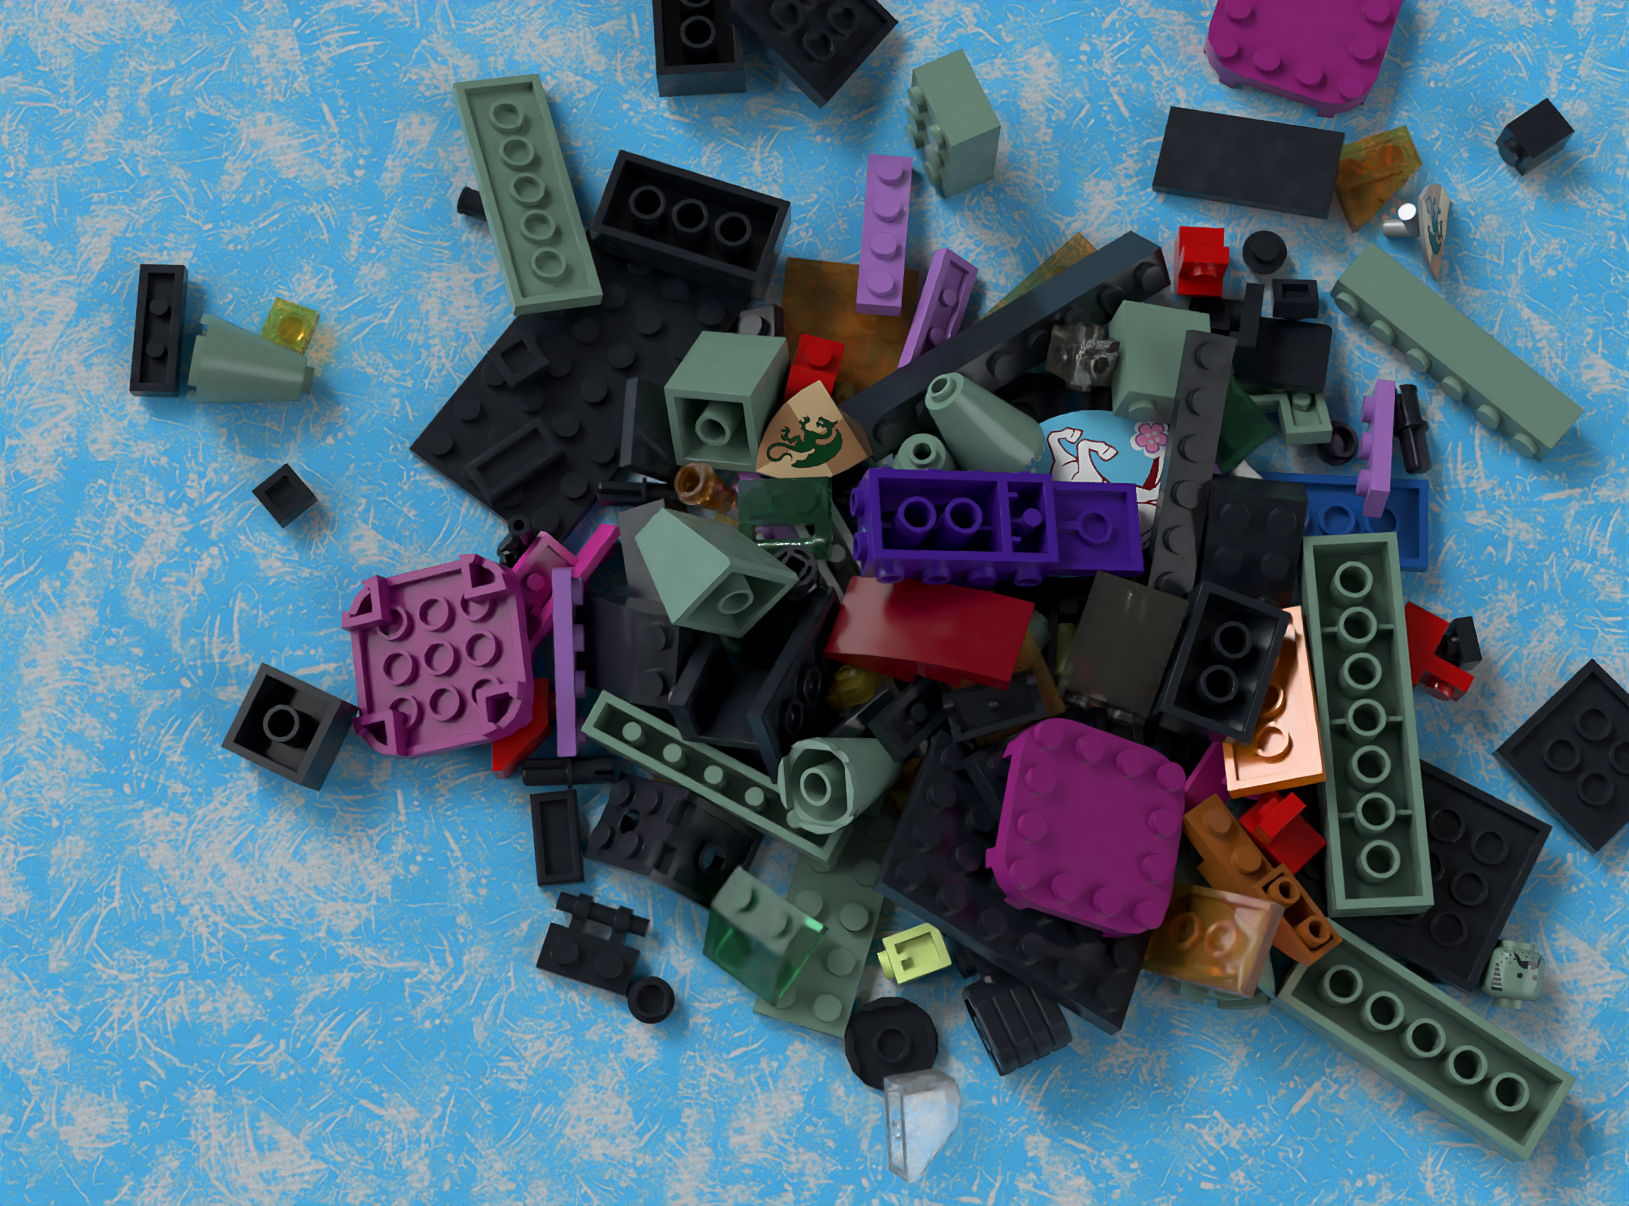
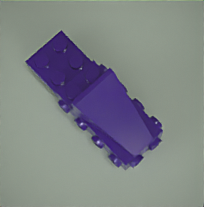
(992, 527)

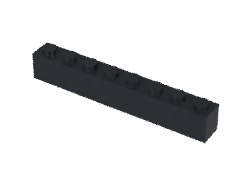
(1006, 340)

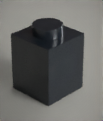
(1534, 137)

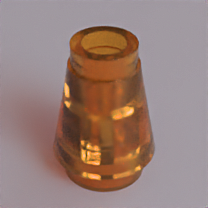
(703, 488)

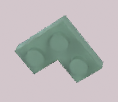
(1301, 414)

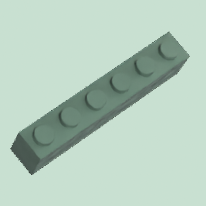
(1455, 353)
(707, 773)

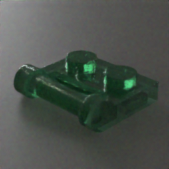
(788, 503)

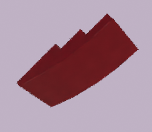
(930, 631)

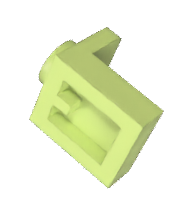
(914, 954)

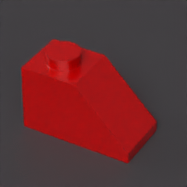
(513, 749)

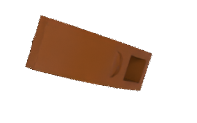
(1240, 868)

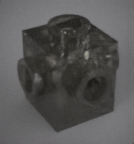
(1082, 356)

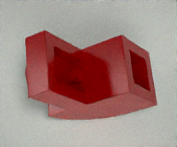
(1200, 262)
(814, 361)
(1439, 676)
(1281, 832)

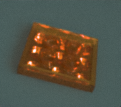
(822, 303)

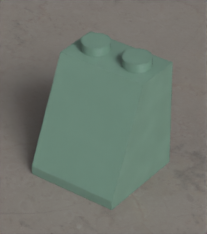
(726, 398)
(711, 573)

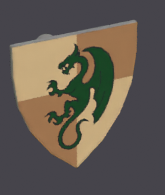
(1427, 223)
(808, 438)

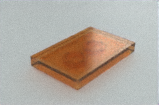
(1213, 939)

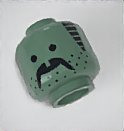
(1513, 974)

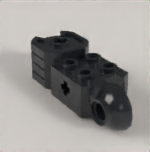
(1009, 1015)

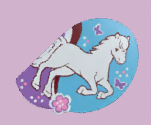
(1107, 450)

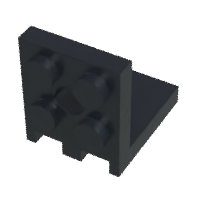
(671, 838)

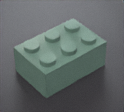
(952, 124)

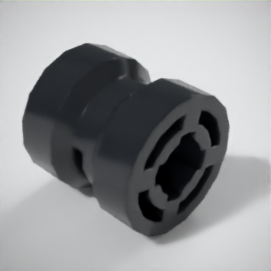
(809, 577)

